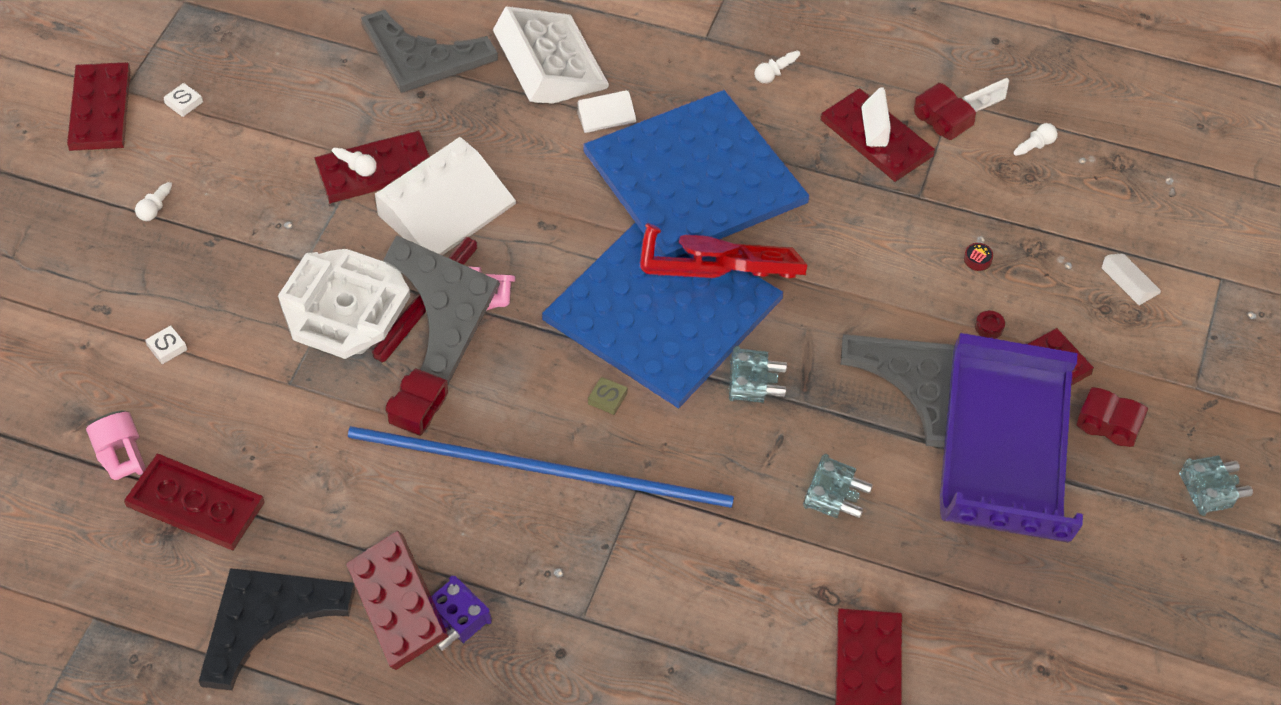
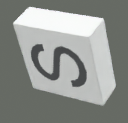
(183, 99)
(166, 344)

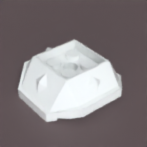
(342, 301)

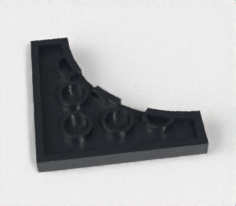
(258, 607)

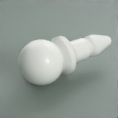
(766, 71)
(1044, 135)
(363, 164)
(149, 206)

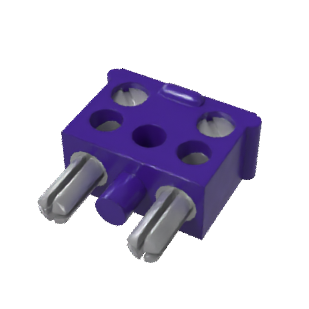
(460, 611)

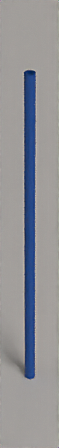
(541, 467)

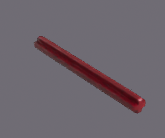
(417, 308)

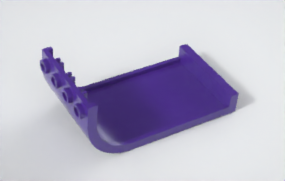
(1008, 438)

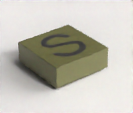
(607, 395)

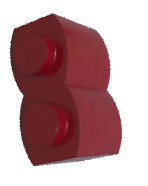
(944, 111)
(417, 401)
(1112, 417)

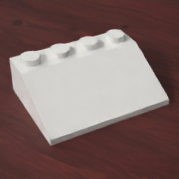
(548, 55)
(444, 198)

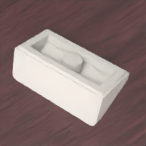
(988, 95)
(606, 111)
(876, 119)
(1130, 278)

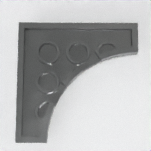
(420, 59)
(452, 298)
(915, 368)

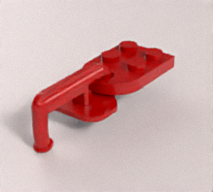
(741, 257)

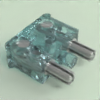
(750, 375)
(1211, 484)
(831, 488)

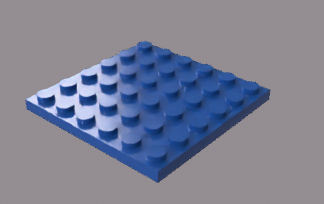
(695, 172)
(660, 326)

